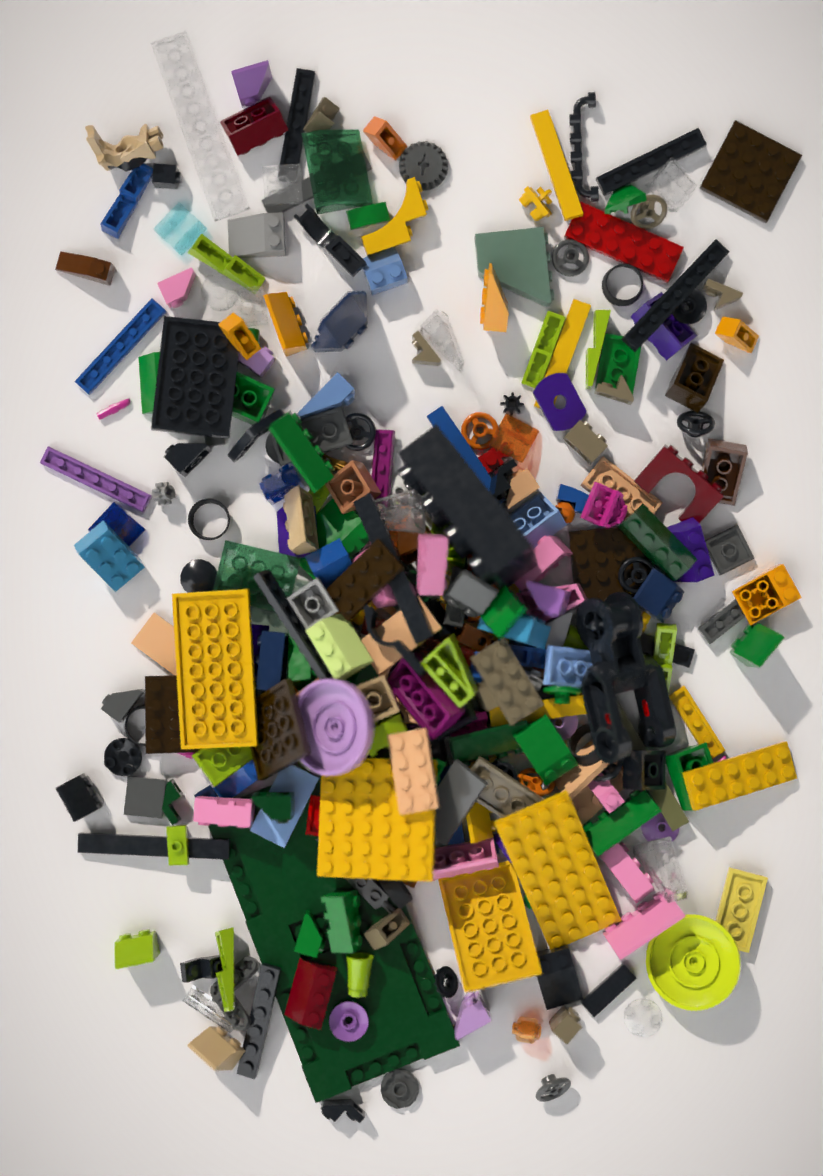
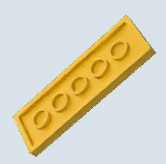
(739, 775)

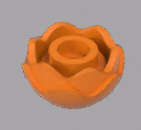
(566, 511)

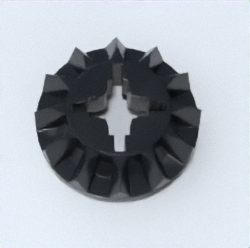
(451, 983)

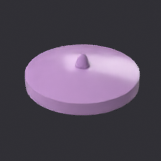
(336, 726)

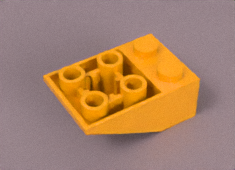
(495, 313)
(766, 594)

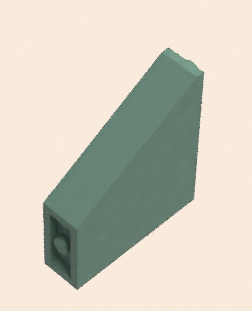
(518, 261)

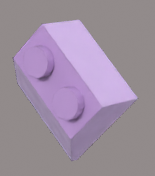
(471, 1015)

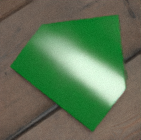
(623, 198)

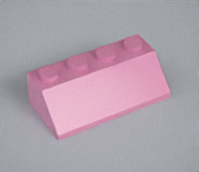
(464, 858)
(642, 925)

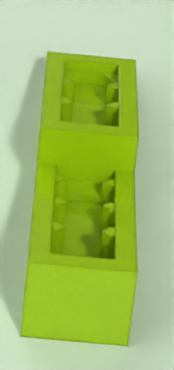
(221, 261)
(600, 322)
(543, 349)
(664, 648)
(225, 978)

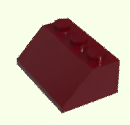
(254, 126)
(310, 992)

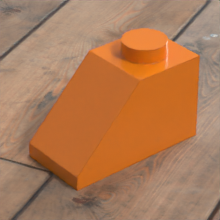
(385, 137)

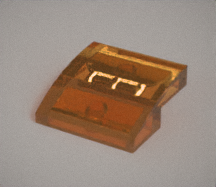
(514, 438)

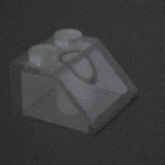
(672, 185)

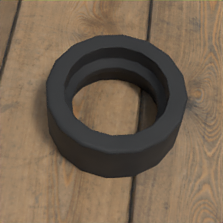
(397, 892)

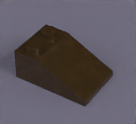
(694, 378)

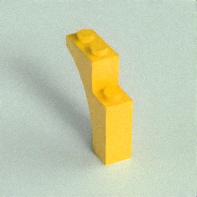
(396, 232)

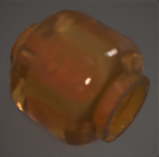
(526, 1030)

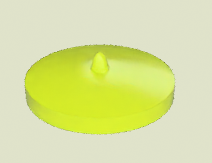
(694, 963)

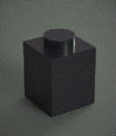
(166, 176)

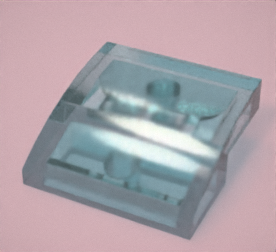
(179, 229)

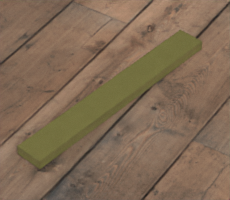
(663, 798)

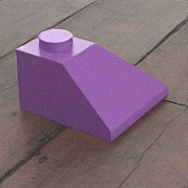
(252, 82)

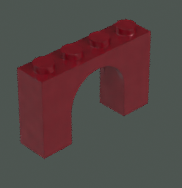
(668, 462)

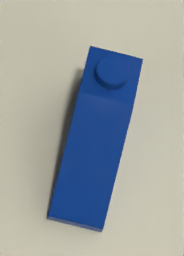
(237, 781)

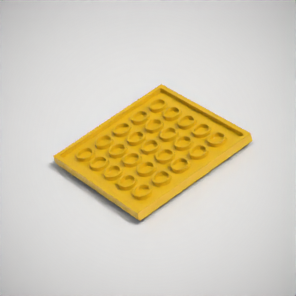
(364, 831)

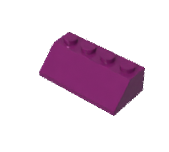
(424, 698)

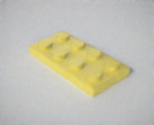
(741, 905)

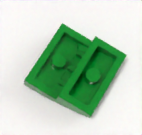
(503, 612)

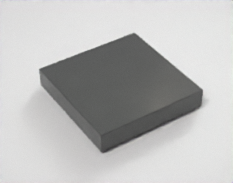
(728, 550)
(144, 797)

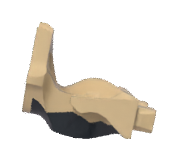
(129, 152)

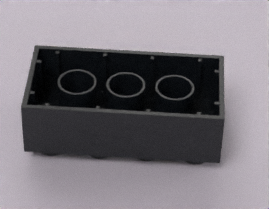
(470, 510)

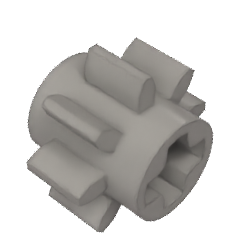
(163, 493)
(535, 679)

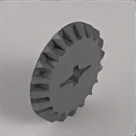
(434, 157)

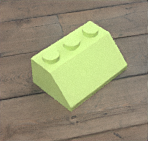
(339, 646)

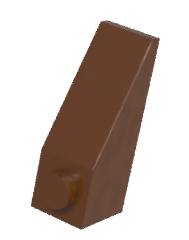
(86, 267)

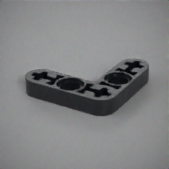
(252, 435)

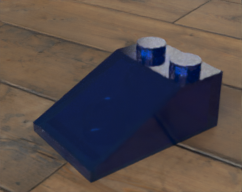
(280, 484)

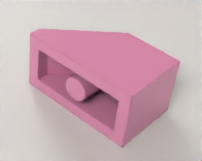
(177, 287)
(606, 794)

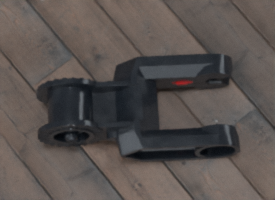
(619, 665)

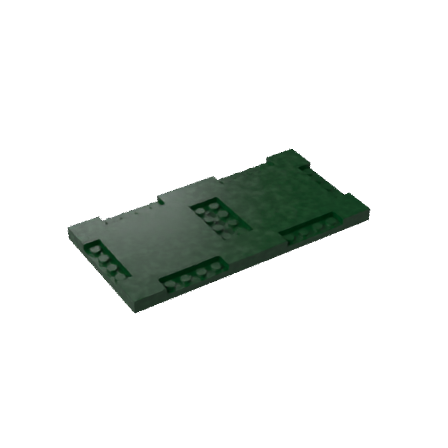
(402, 1002)

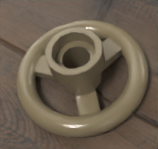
(647, 210)

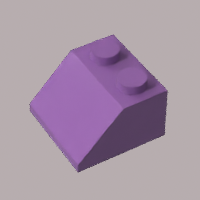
(549, 598)

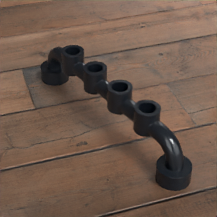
(576, 140)

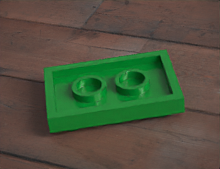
(617, 360)

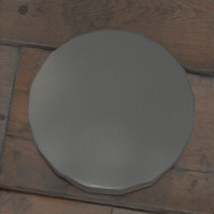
(399, 1088)

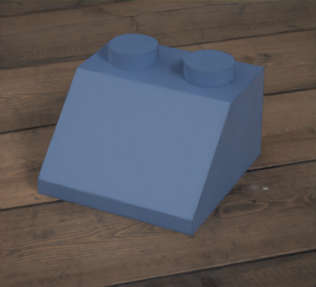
(384, 271)

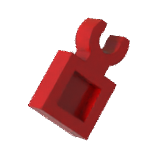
(492, 459)

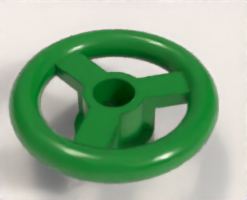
(562, 693)

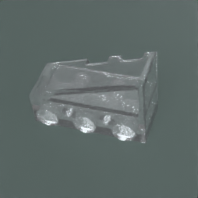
(403, 512)
(662, 865)

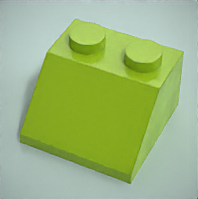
(136, 949)

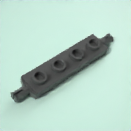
(371, 892)

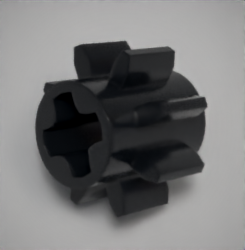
(511, 410)

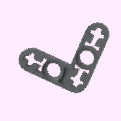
(242, 964)

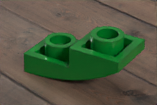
(368, 215)

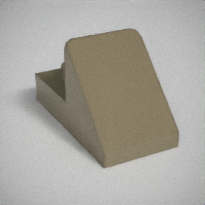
(322, 116)
(726, 294)
(428, 355)
(620, 393)

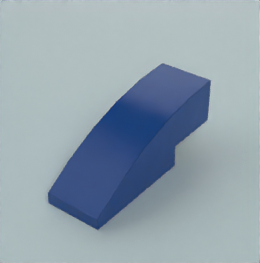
(573, 496)

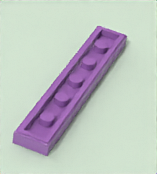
(95, 479)

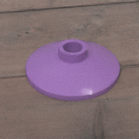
(651, 831)
(344, 1030)

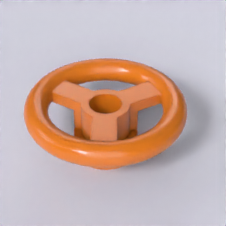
(473, 417)
(535, 783)

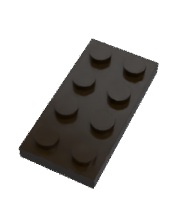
(364, 579)

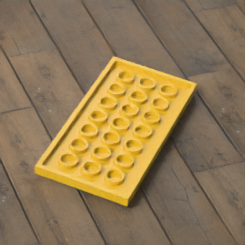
(215, 669)
(558, 870)

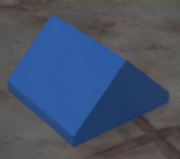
(329, 562)

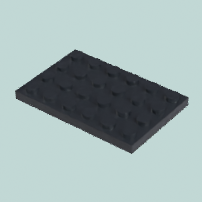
(194, 379)

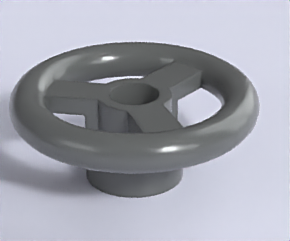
(573, 251)
(551, 1086)

